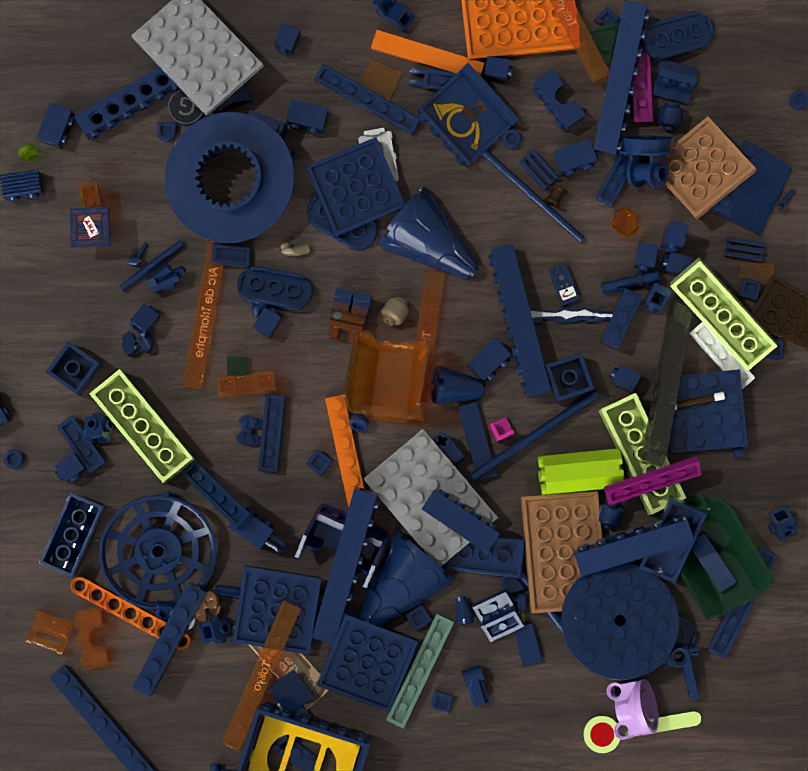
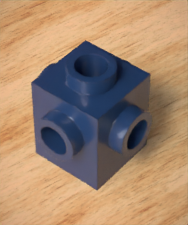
(98, 428)
(782, 523)
(216, 630)

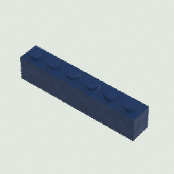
(634, 545)
(170, 639)

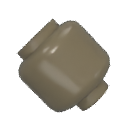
(395, 311)

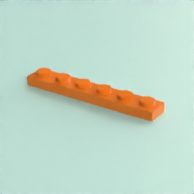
(344, 445)

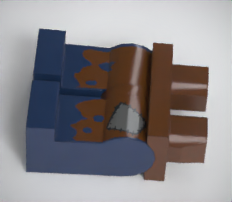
(344, 320)

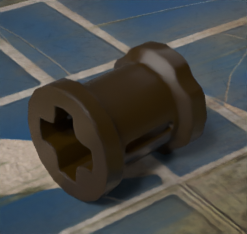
(556, 196)

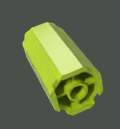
(579, 471)

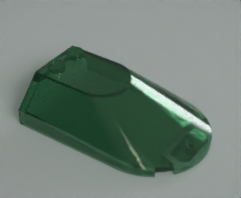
(737, 553)

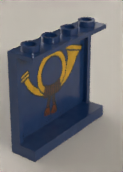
(466, 115)

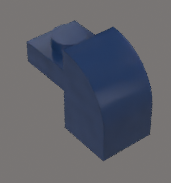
(394, 13)

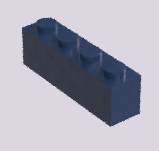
(460, 521)

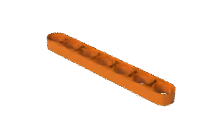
(121, 610)

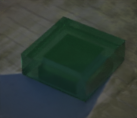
(236, 366)

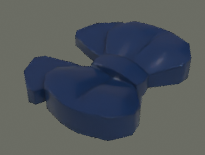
(130, 345)
(249, 424)

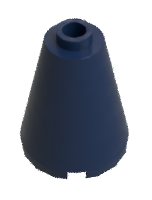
(455, 386)

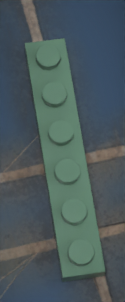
(419, 671)

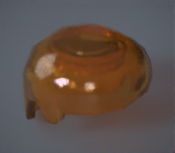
(624, 222)

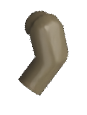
(294, 251)

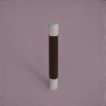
(699, 400)

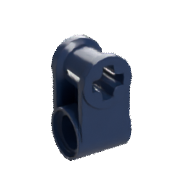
(451, 450)

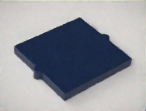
(291, 691)

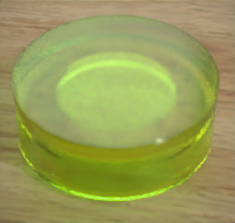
(27, 152)

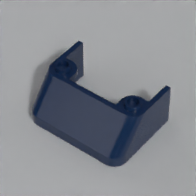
(326, 530)

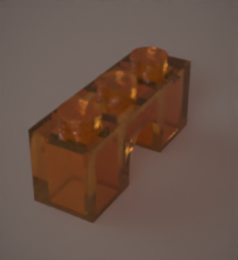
(246, 385)
(92, 655)

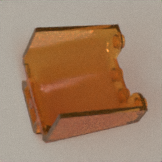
(388, 379)

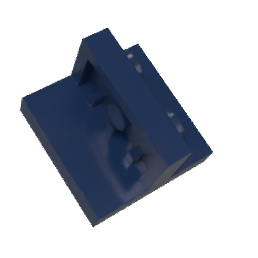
(674, 82)

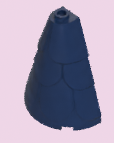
(429, 238)
(402, 582)

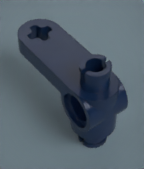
(685, 662)

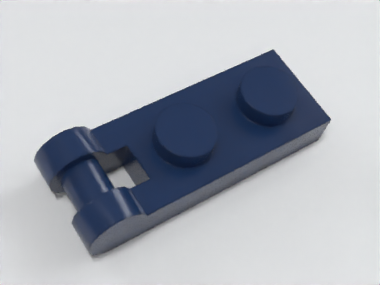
(299, 755)

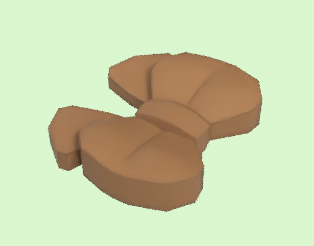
(212, 602)

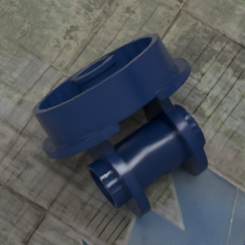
(638, 169)

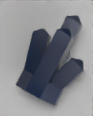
(165, 278)

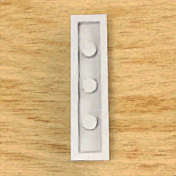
(719, 353)

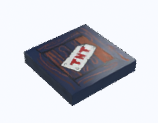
(90, 227)

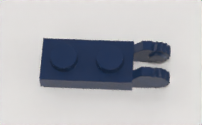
(432, 80)

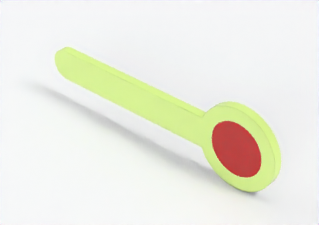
(600, 733)

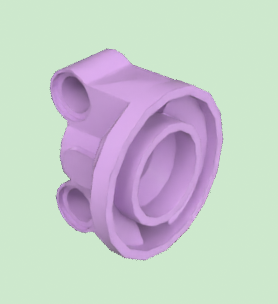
(634, 708)

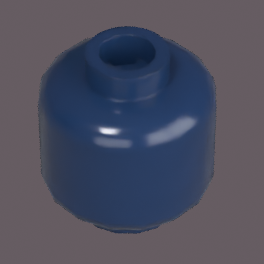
(670, 116)
(610, 515)

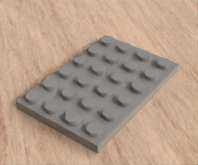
(197, 52)
(407, 482)

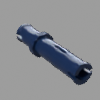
(630, 282)

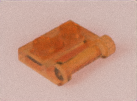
(52, 626)

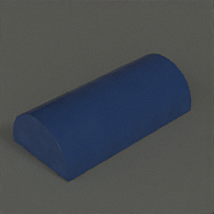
(72, 535)

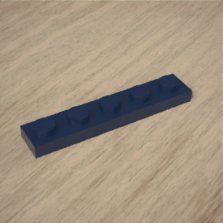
(217, 495)

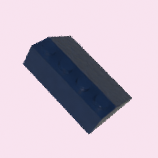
(756, 196)

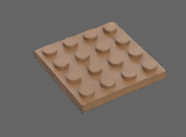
(705, 168)

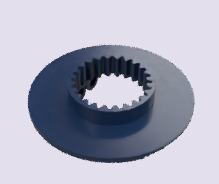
(207, 140)

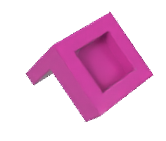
(501, 429)

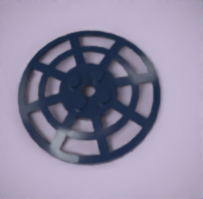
(147, 541)

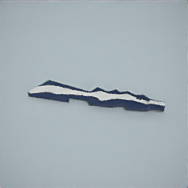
(574, 315)

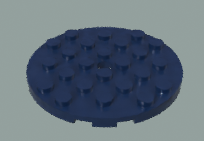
(620, 650)

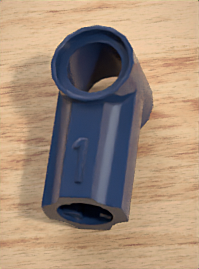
(475, 682)

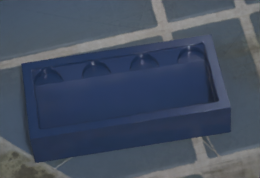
(670, 562)

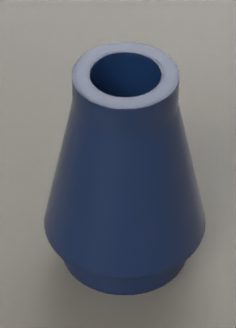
(464, 614)

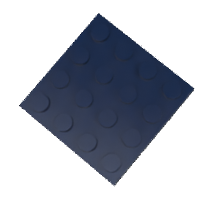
(355, 186)
(710, 424)
(261, 599)
(367, 662)

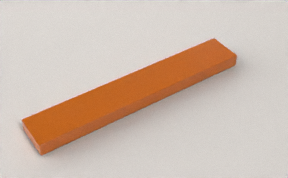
(422, 53)

